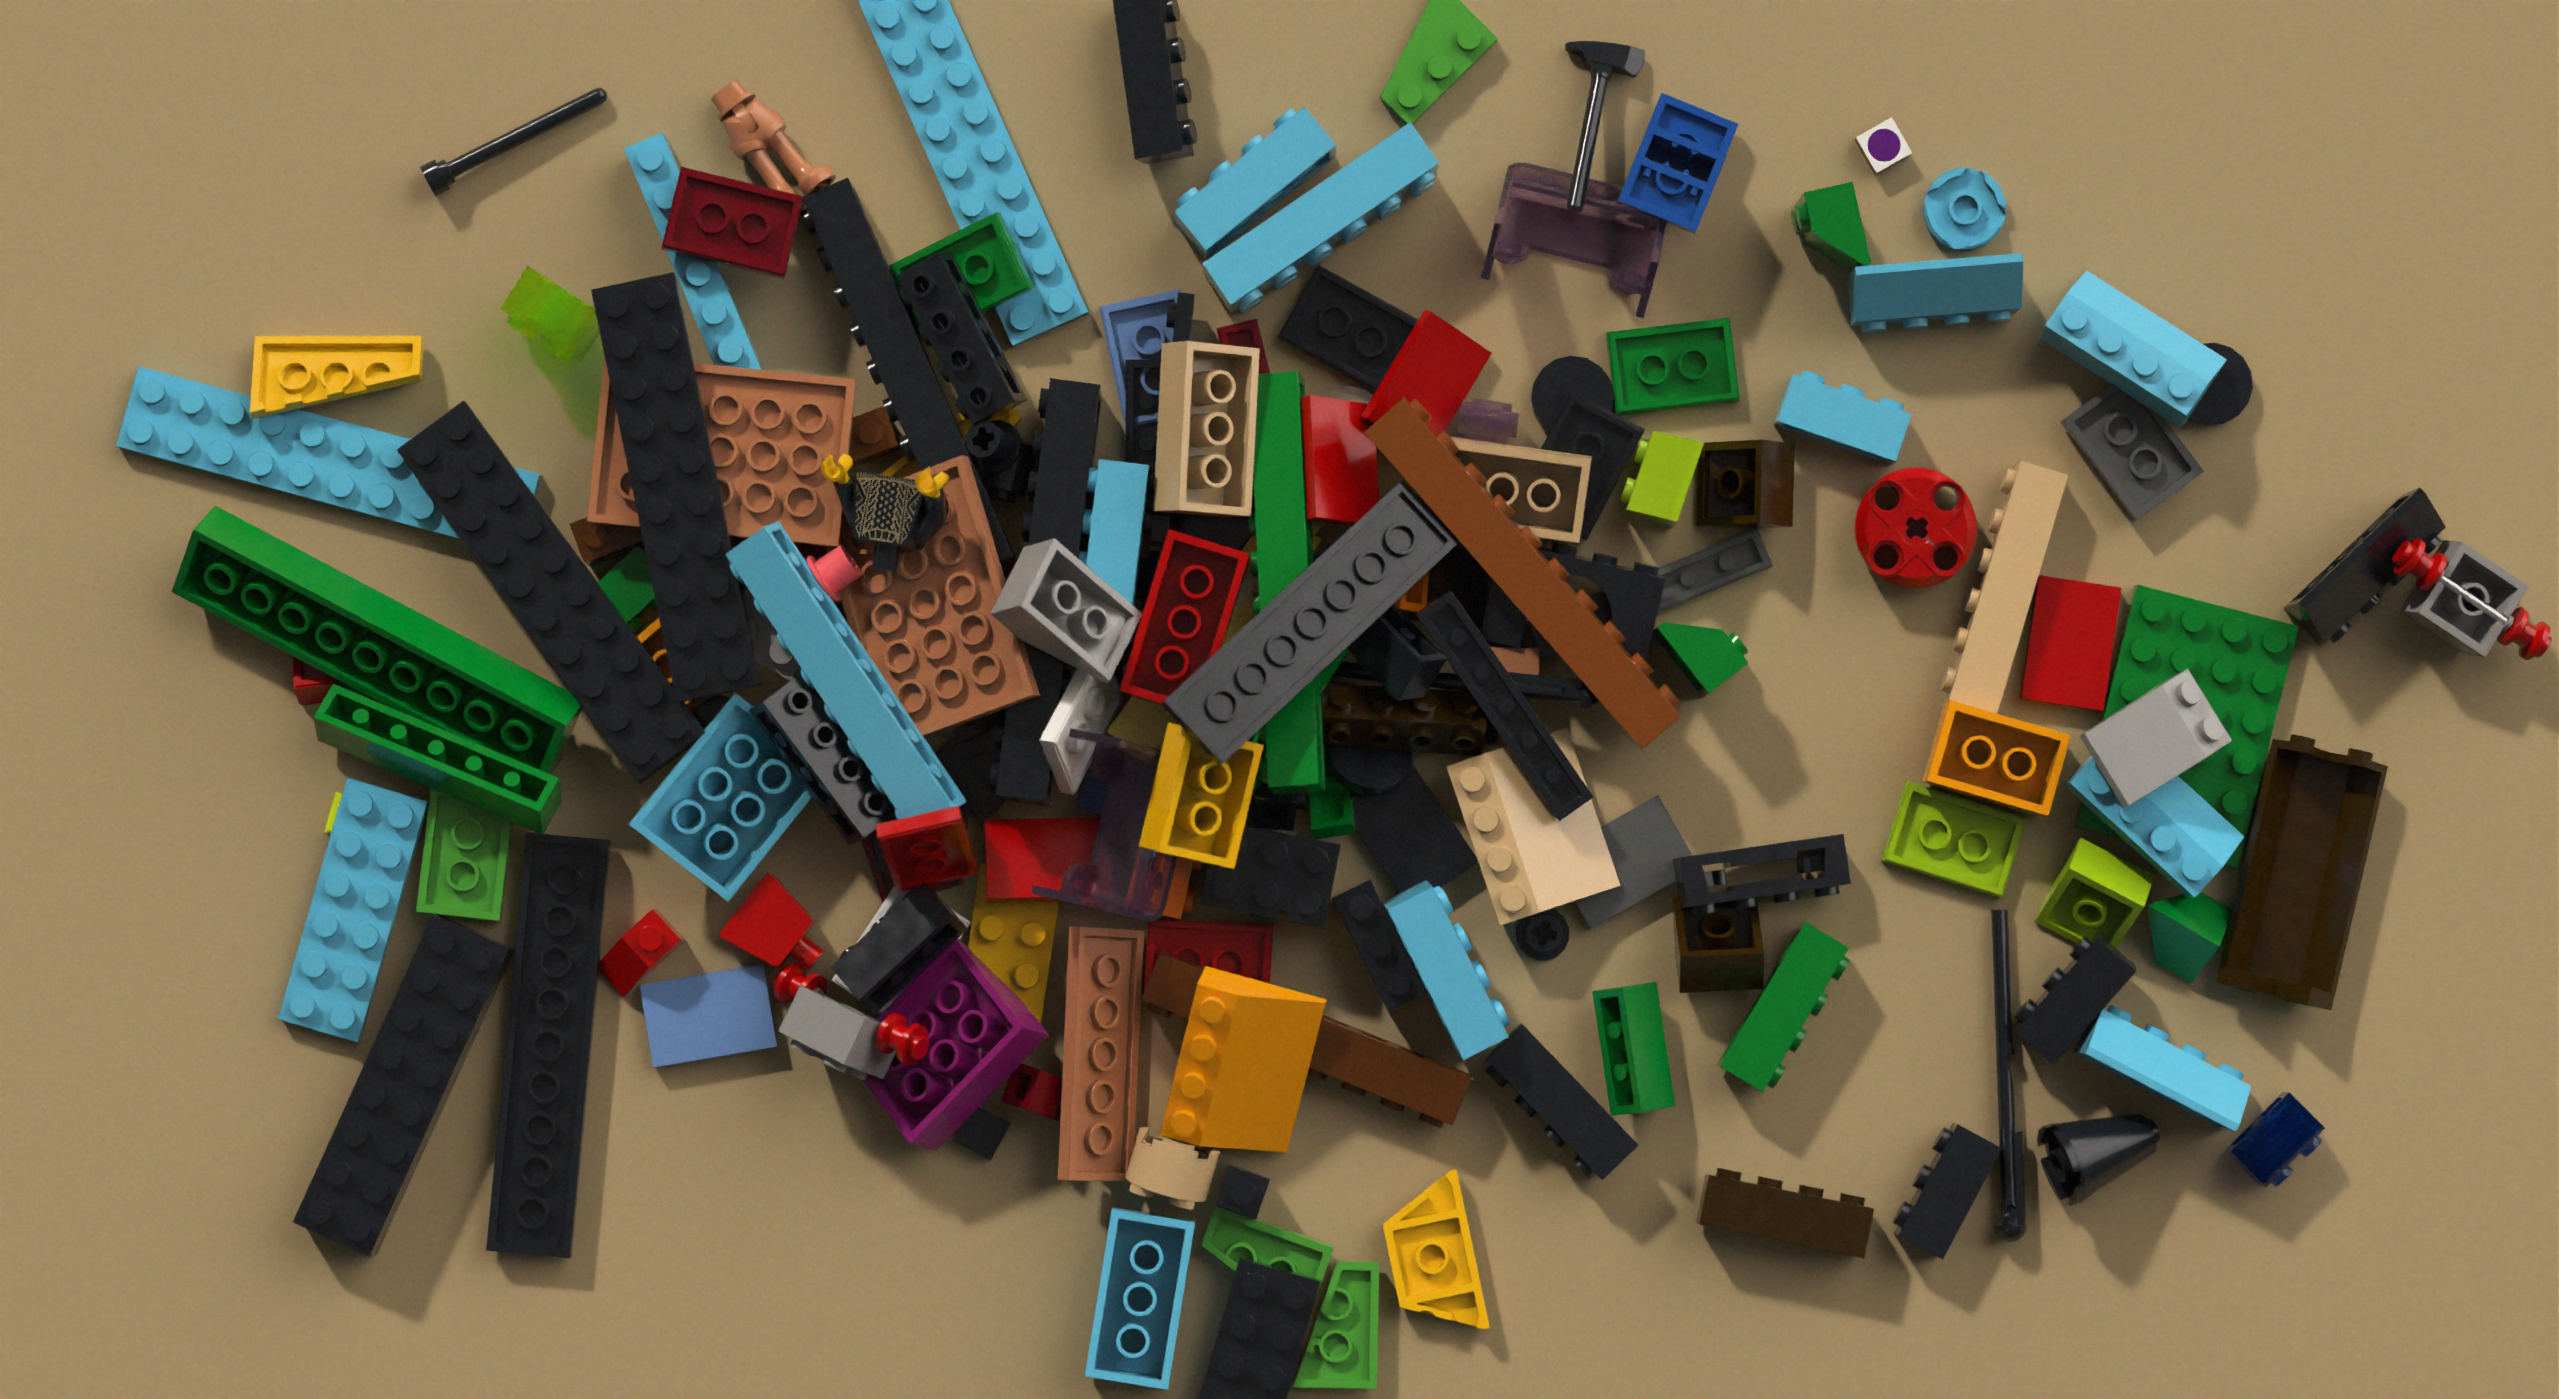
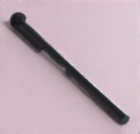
(1530, 685)
(2012, 1151)

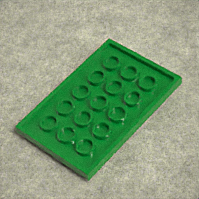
(2241, 672)

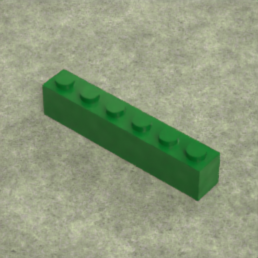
(438, 759)

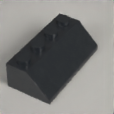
(2364, 568)

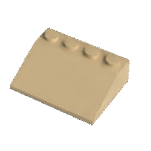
(1520, 845)

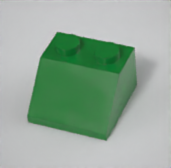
(1833, 225)
(1702, 653)

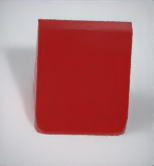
(310, 683)

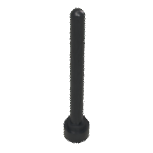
(442, 174)

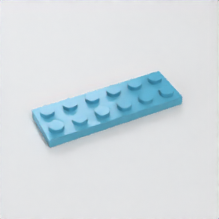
(353, 909)

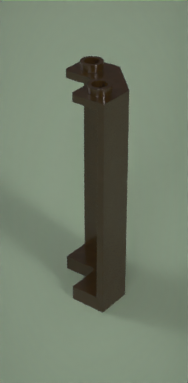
(2302, 872)

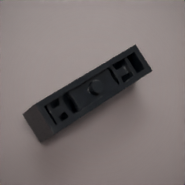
(1829, 863)

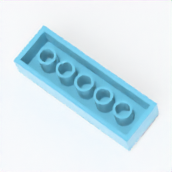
(1320, 219)

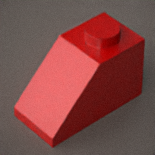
(640, 951)

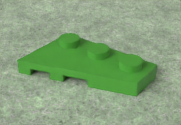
(1435, 58)
(1237, 1236)
(1345, 1334)

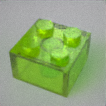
(552, 313)

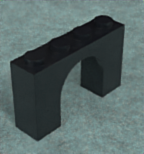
(1631, 593)

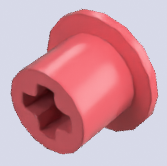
(835, 571)

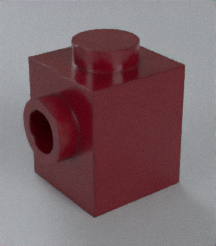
(1034, 1091)

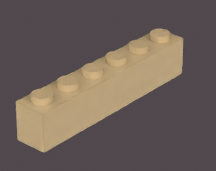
(2005, 587)

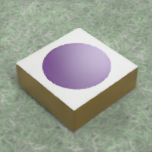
(1883, 146)

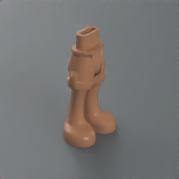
(757, 128)

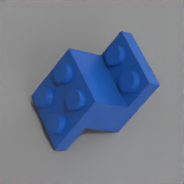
(1678, 163)

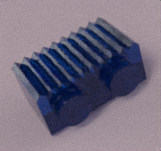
(2276, 1140)

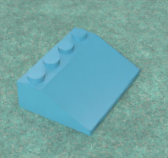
(724, 801)

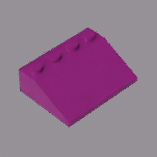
(975, 1044)

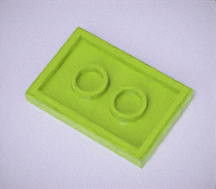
(1953, 839)

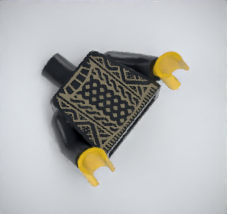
(889, 508)

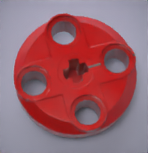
(1915, 527)

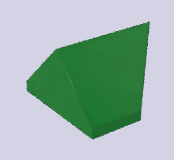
(2187, 932)

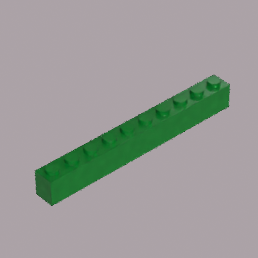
(1282, 554)

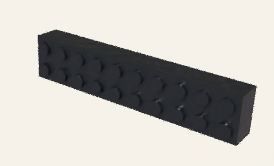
(1059, 498)

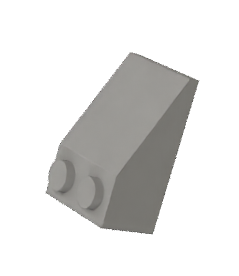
(1066, 610)
(2155, 738)

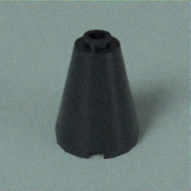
(2094, 1152)

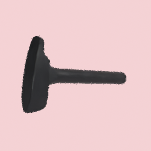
(1603, 60)

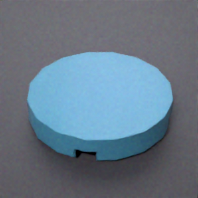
(1964, 209)

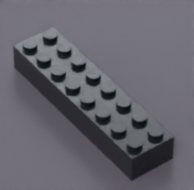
(404, 1085)

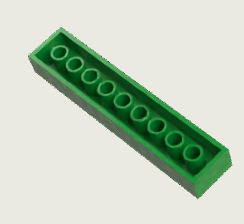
(373, 642)

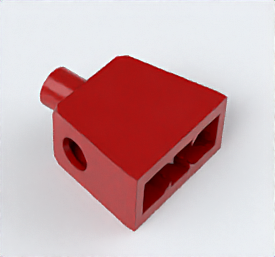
(773, 926)

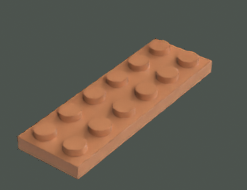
(1100, 1053)

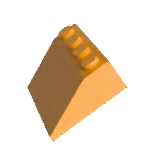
(1242, 1064)

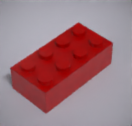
(1183, 615)

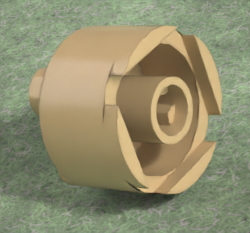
(1171, 1169)

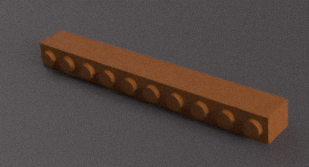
(1523, 572)

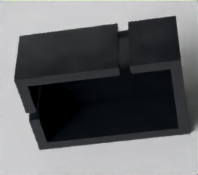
(1274, 876)

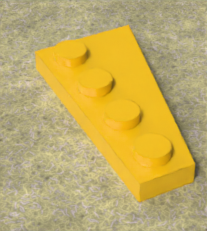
(323, 369)

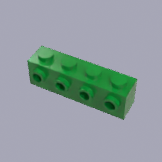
(1783, 1006)

